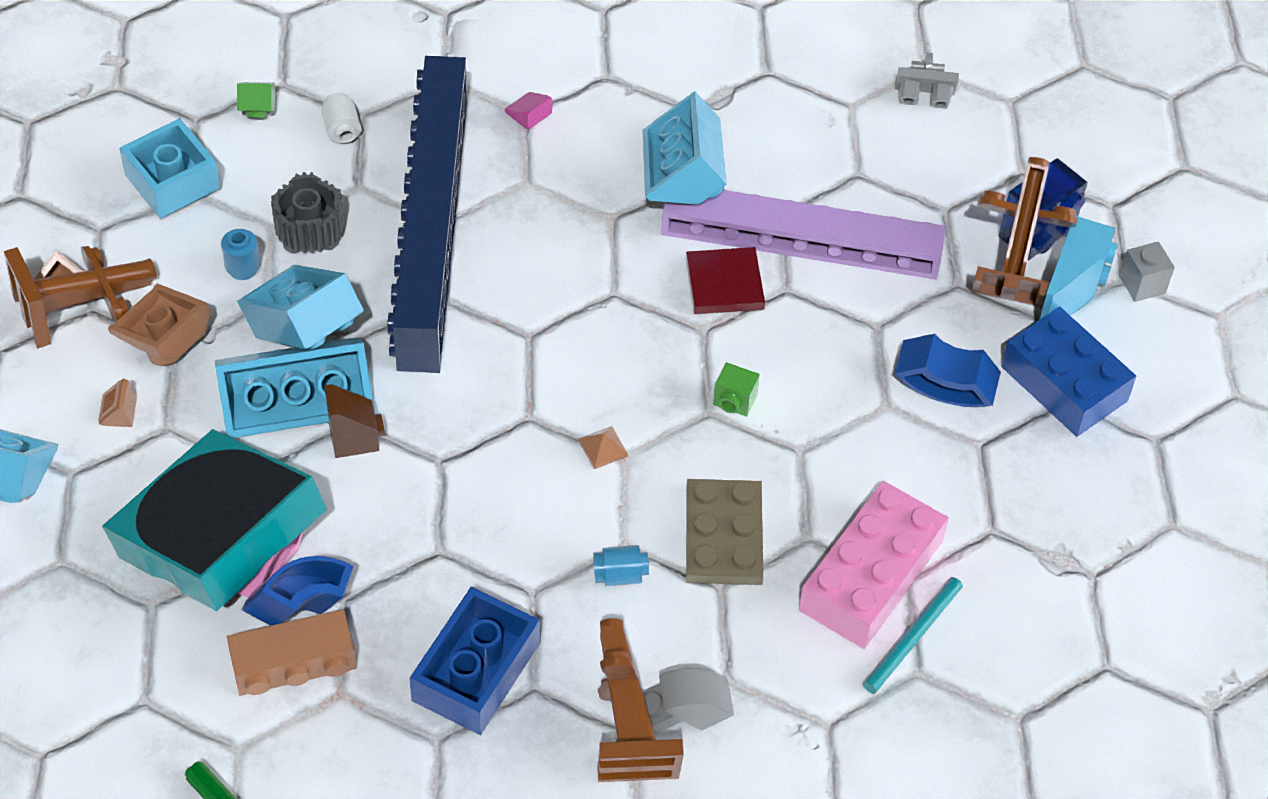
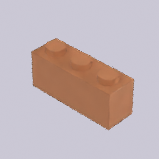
(291, 652)

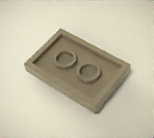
(724, 532)

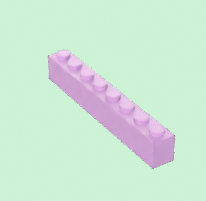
(810, 232)

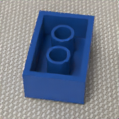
(1068, 371)
(475, 660)

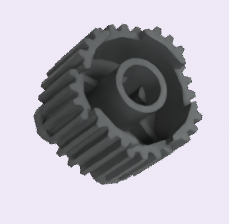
(308, 214)

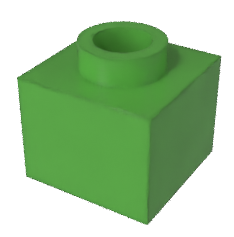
(256, 98)
(736, 389)

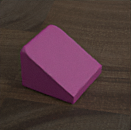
(530, 109)

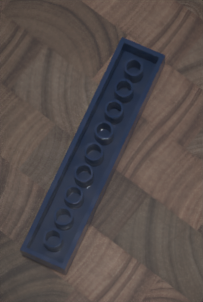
(429, 216)

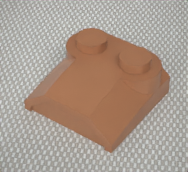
(163, 324)

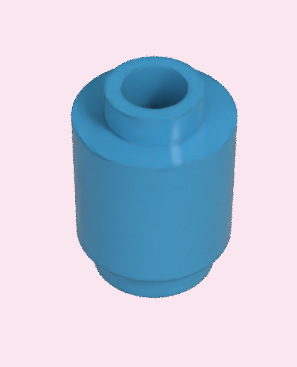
(240, 253)
(620, 565)

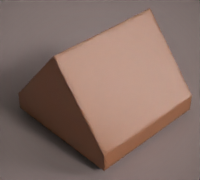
(118, 405)

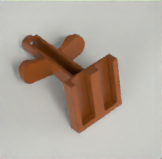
(1010, 282)
(45, 295)
(636, 751)

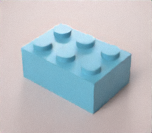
(301, 306)

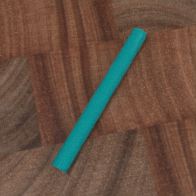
(912, 635)

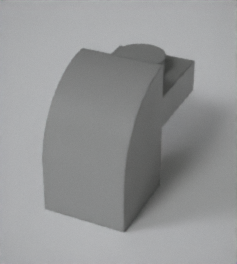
(689, 696)

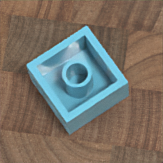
(169, 168)

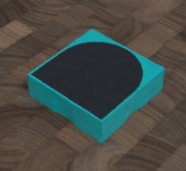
(215, 518)

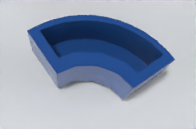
(948, 372)
(300, 585)

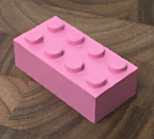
(873, 564)

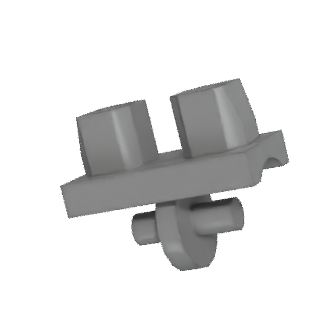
(927, 78)

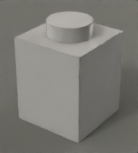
(1146, 271)

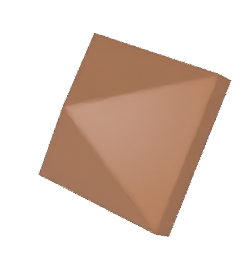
(603, 447)

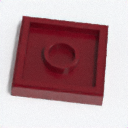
(725, 280)

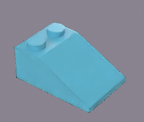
(1081, 266)

